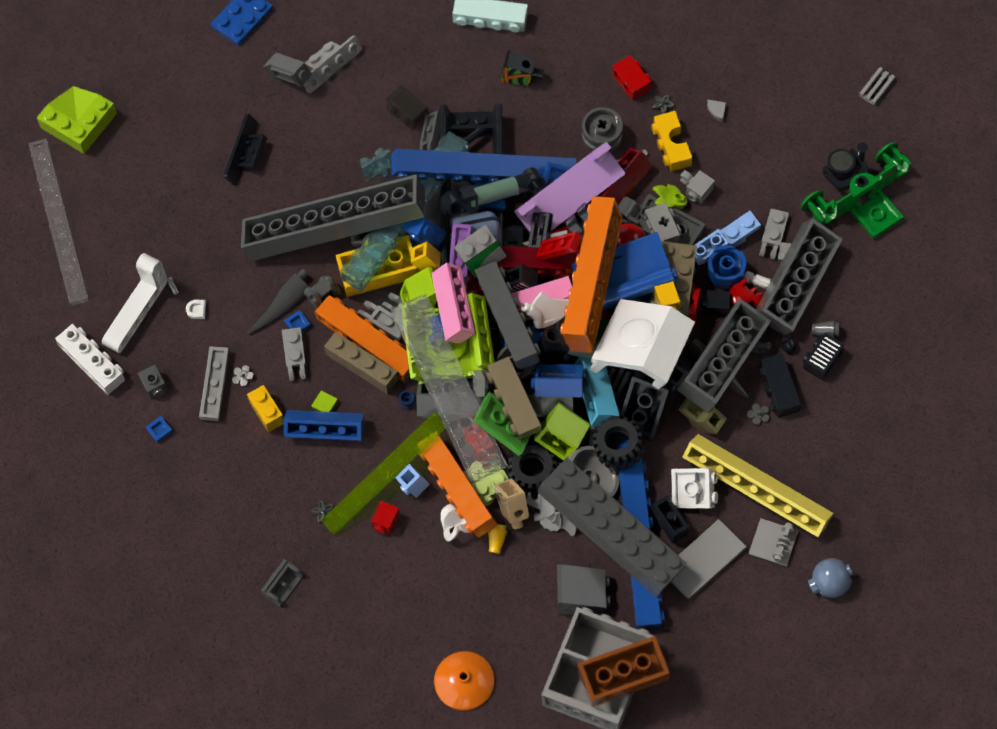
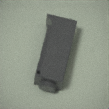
(287, 69)

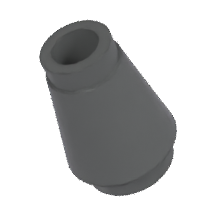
(829, 327)

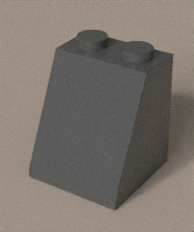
(582, 588)

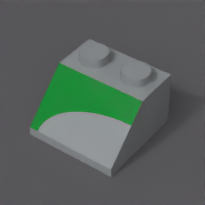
(479, 249)

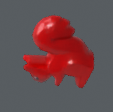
(740, 291)

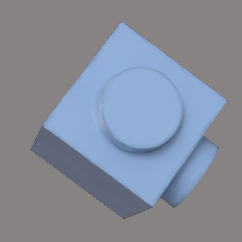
(412, 481)

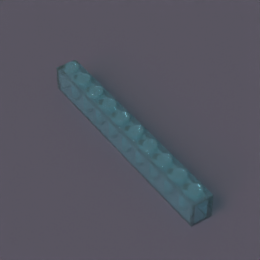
(381, 242)

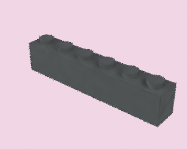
(507, 316)

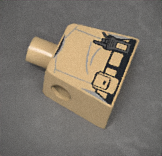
(512, 502)

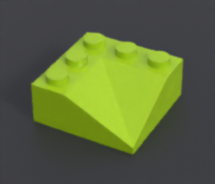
(77, 117)

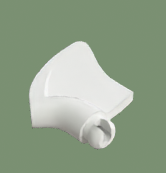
(545, 310)

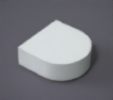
(196, 309)

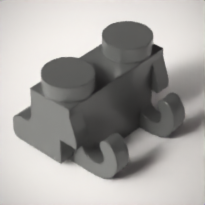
(320, 289)

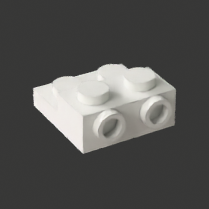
(694, 487)

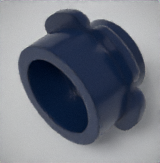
(407, 395)

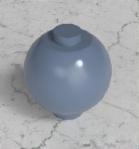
(831, 578)

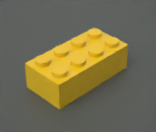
(393, 270)

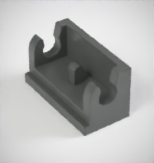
(281, 583)

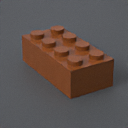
(623, 671)

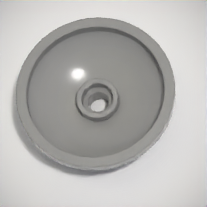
(587, 461)

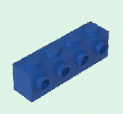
(323, 425)

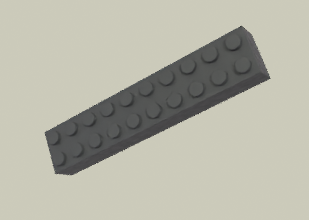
(333, 218)

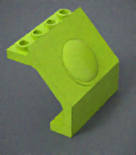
(474, 352)

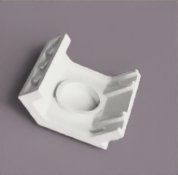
(643, 339)

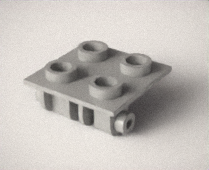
(773, 541)

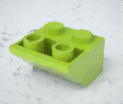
(419, 285)
(562, 431)

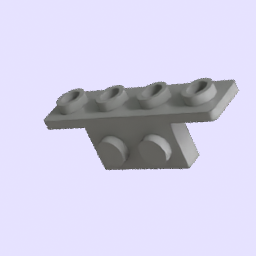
(329, 61)

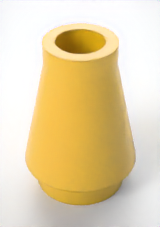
(496, 538)

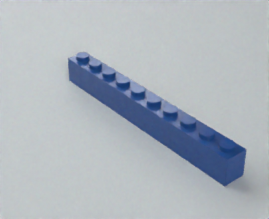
(467, 166)
(634, 501)

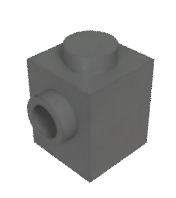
(152, 382)

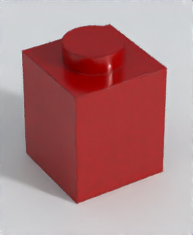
(385, 518)

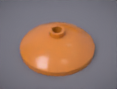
(465, 693)

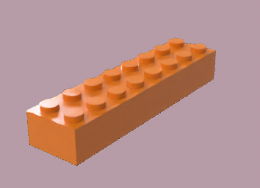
(591, 274)

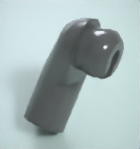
(356, 240)

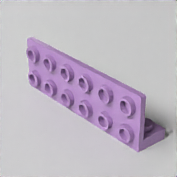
(573, 188)

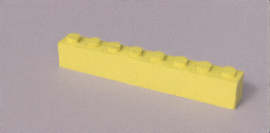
(758, 485)

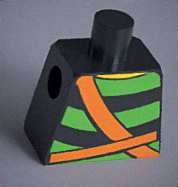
(520, 69)

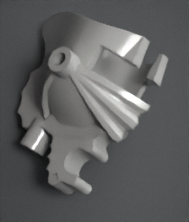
(549, 516)

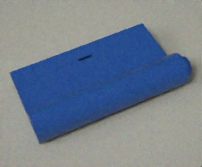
(637, 270)

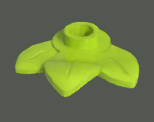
(670, 195)

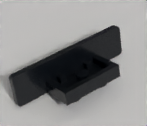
(246, 150)

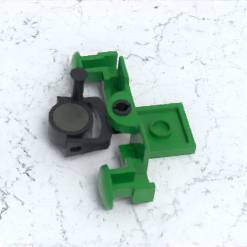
(878, 213)

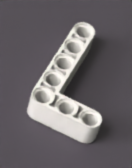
(139, 303)

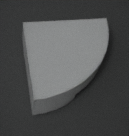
(716, 108)

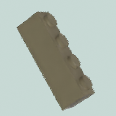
(361, 363)
(514, 398)

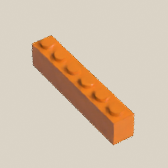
(363, 334)
(458, 487)

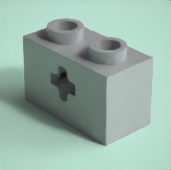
(661, 220)

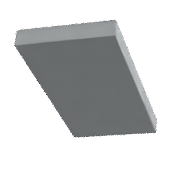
(707, 558)

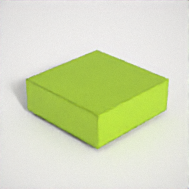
(324, 402)

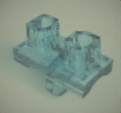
(377, 164)

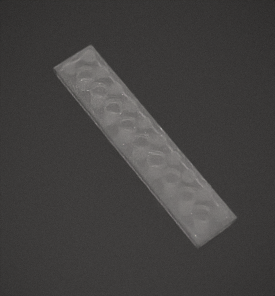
(447, 387)

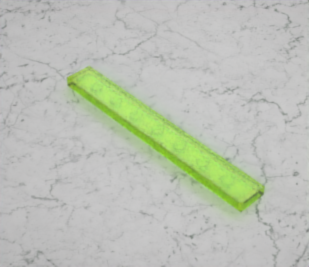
(383, 474)

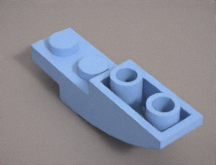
(731, 235)

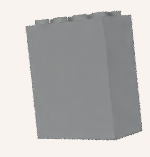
(587, 638)

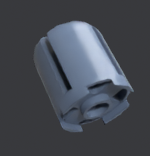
(480, 219)

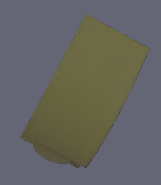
(707, 422)

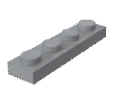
(214, 383)

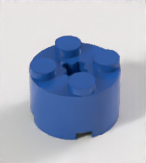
(725, 257)

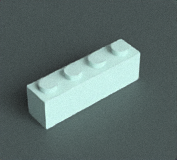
(491, 14)

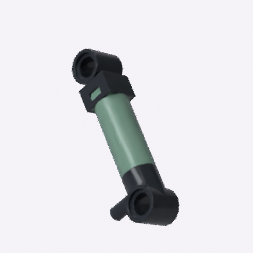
(471, 198)
(552, 341)

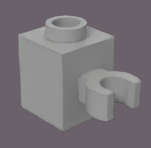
(697, 187)

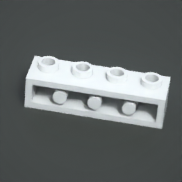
(90, 359)

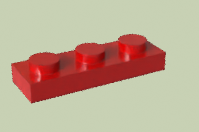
(559, 246)

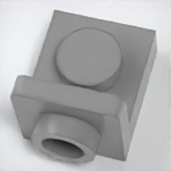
(480, 382)

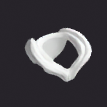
(449, 520)

